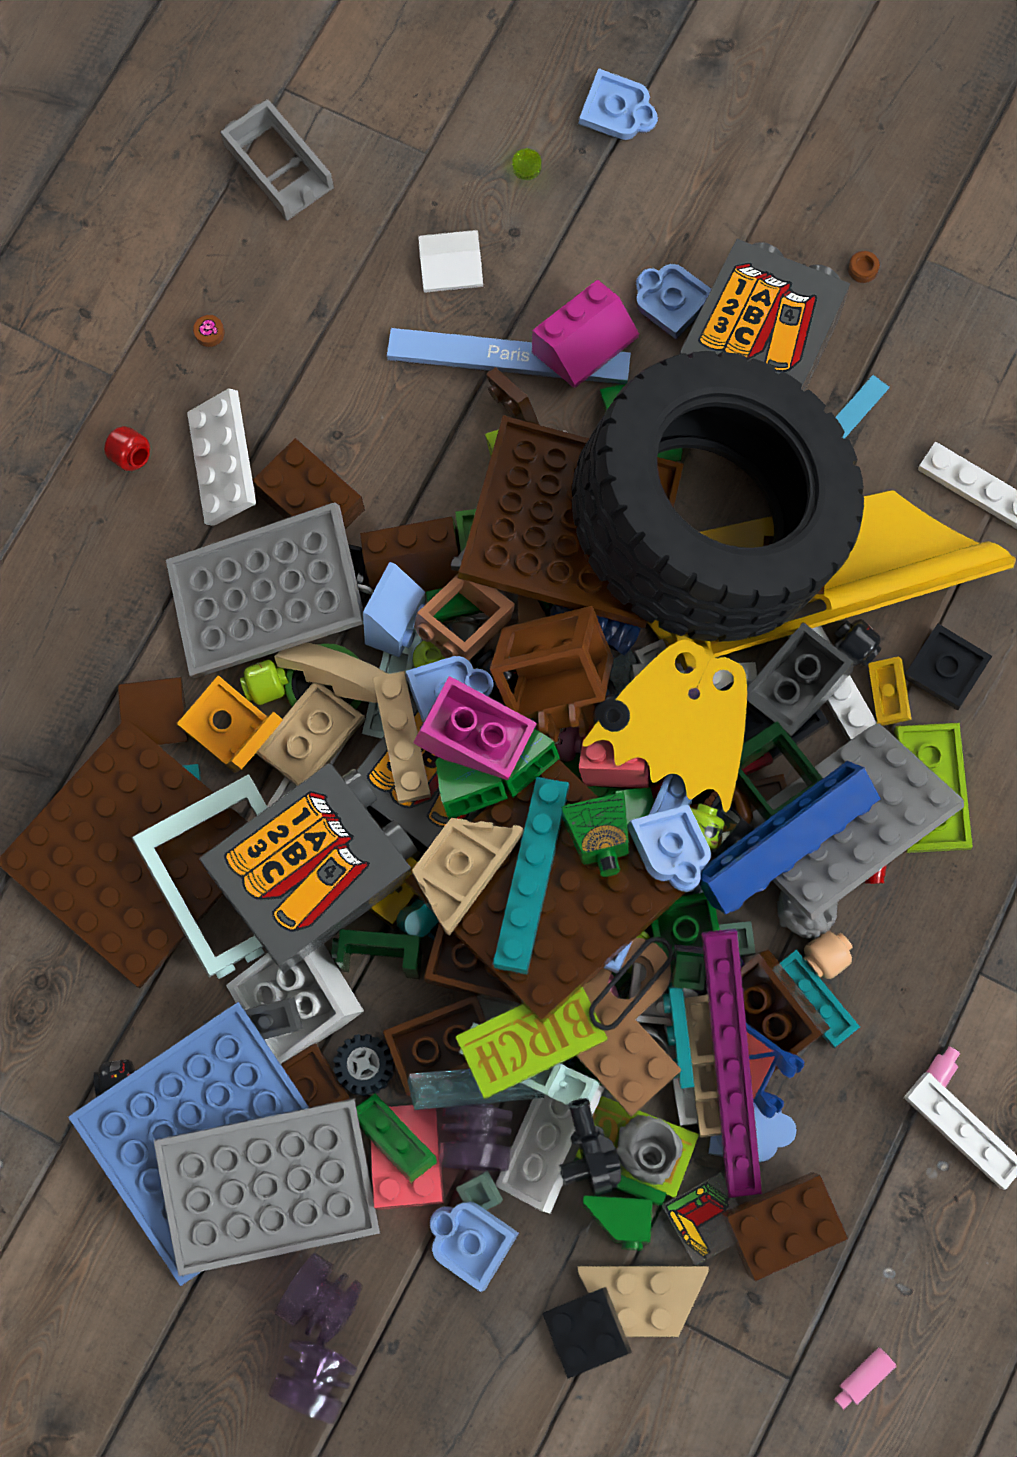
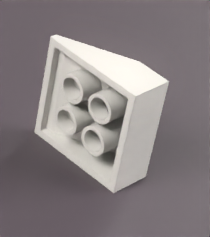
(319, 992)

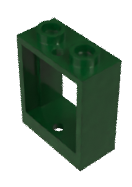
(759, 745)

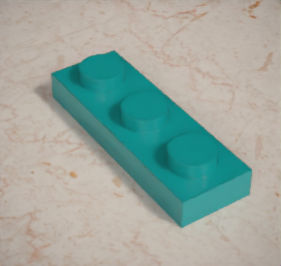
(822, 999)
(678, 1034)

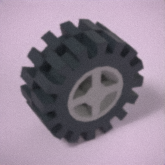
(354, 1059)

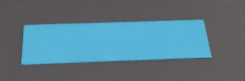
(861, 404)

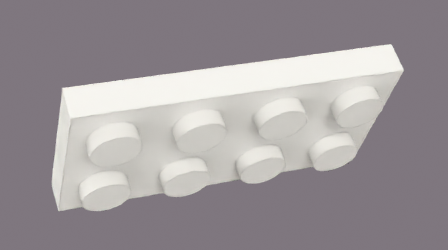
(221, 457)
(539, 1150)

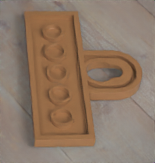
(630, 1061)

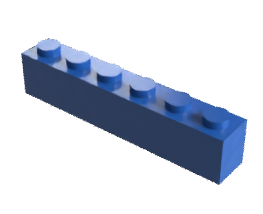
(787, 837)

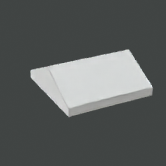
(450, 261)

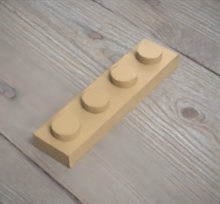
(399, 734)

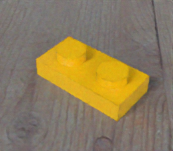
(889, 691)

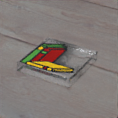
(699, 1219)

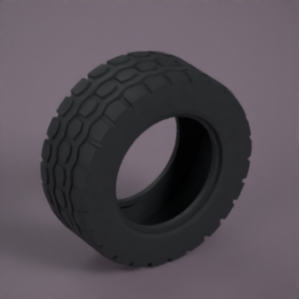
(767, 431)

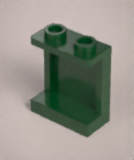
(379, 944)

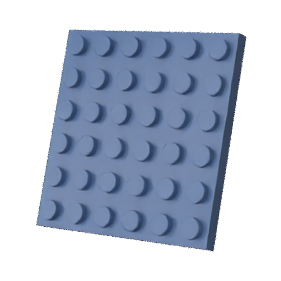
(200, 1083)

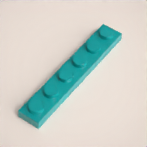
(531, 876)

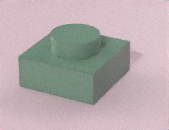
(745, 937)
(480, 1191)

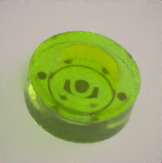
(526, 164)

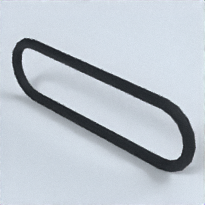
(620, 974)

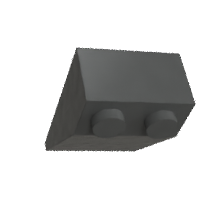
(799, 679)

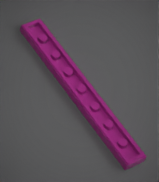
(731, 1062)

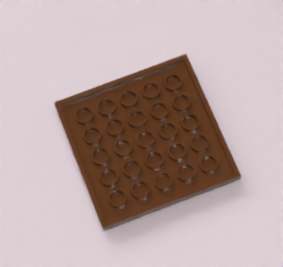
(525, 522)
(88, 870)
(582, 916)

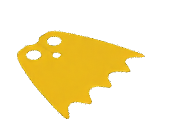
(682, 734)

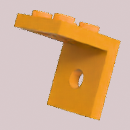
(246, 731)

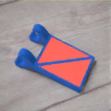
(763, 1060)

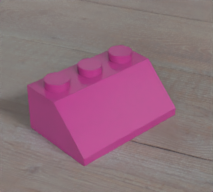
(584, 334)

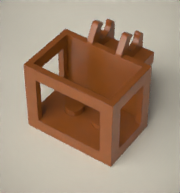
(560, 669)

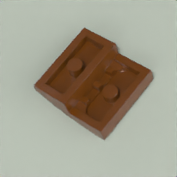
(155, 708)

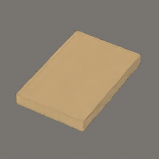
(310, 734)

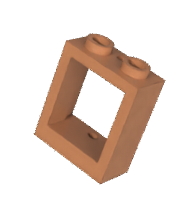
(483, 597)

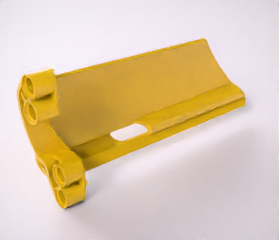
(893, 560)

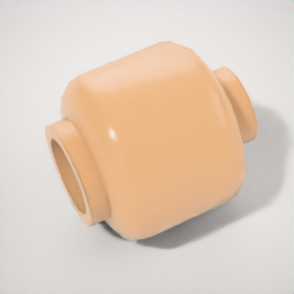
(828, 954)

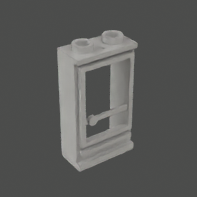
(300, 192)

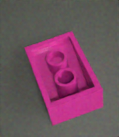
(474, 730)

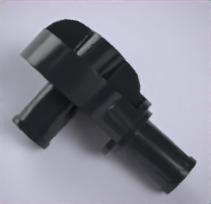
(598, 1154)

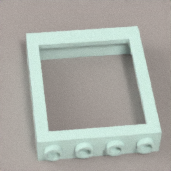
(176, 825)

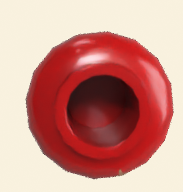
(127, 448)

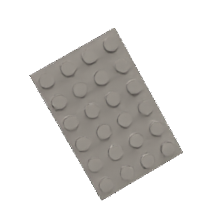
(265, 591)
(909, 808)
(266, 1187)

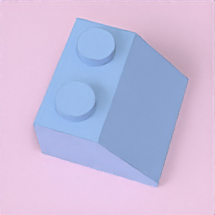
(392, 612)

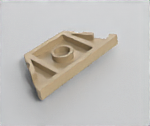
(461, 866)
(648, 1298)

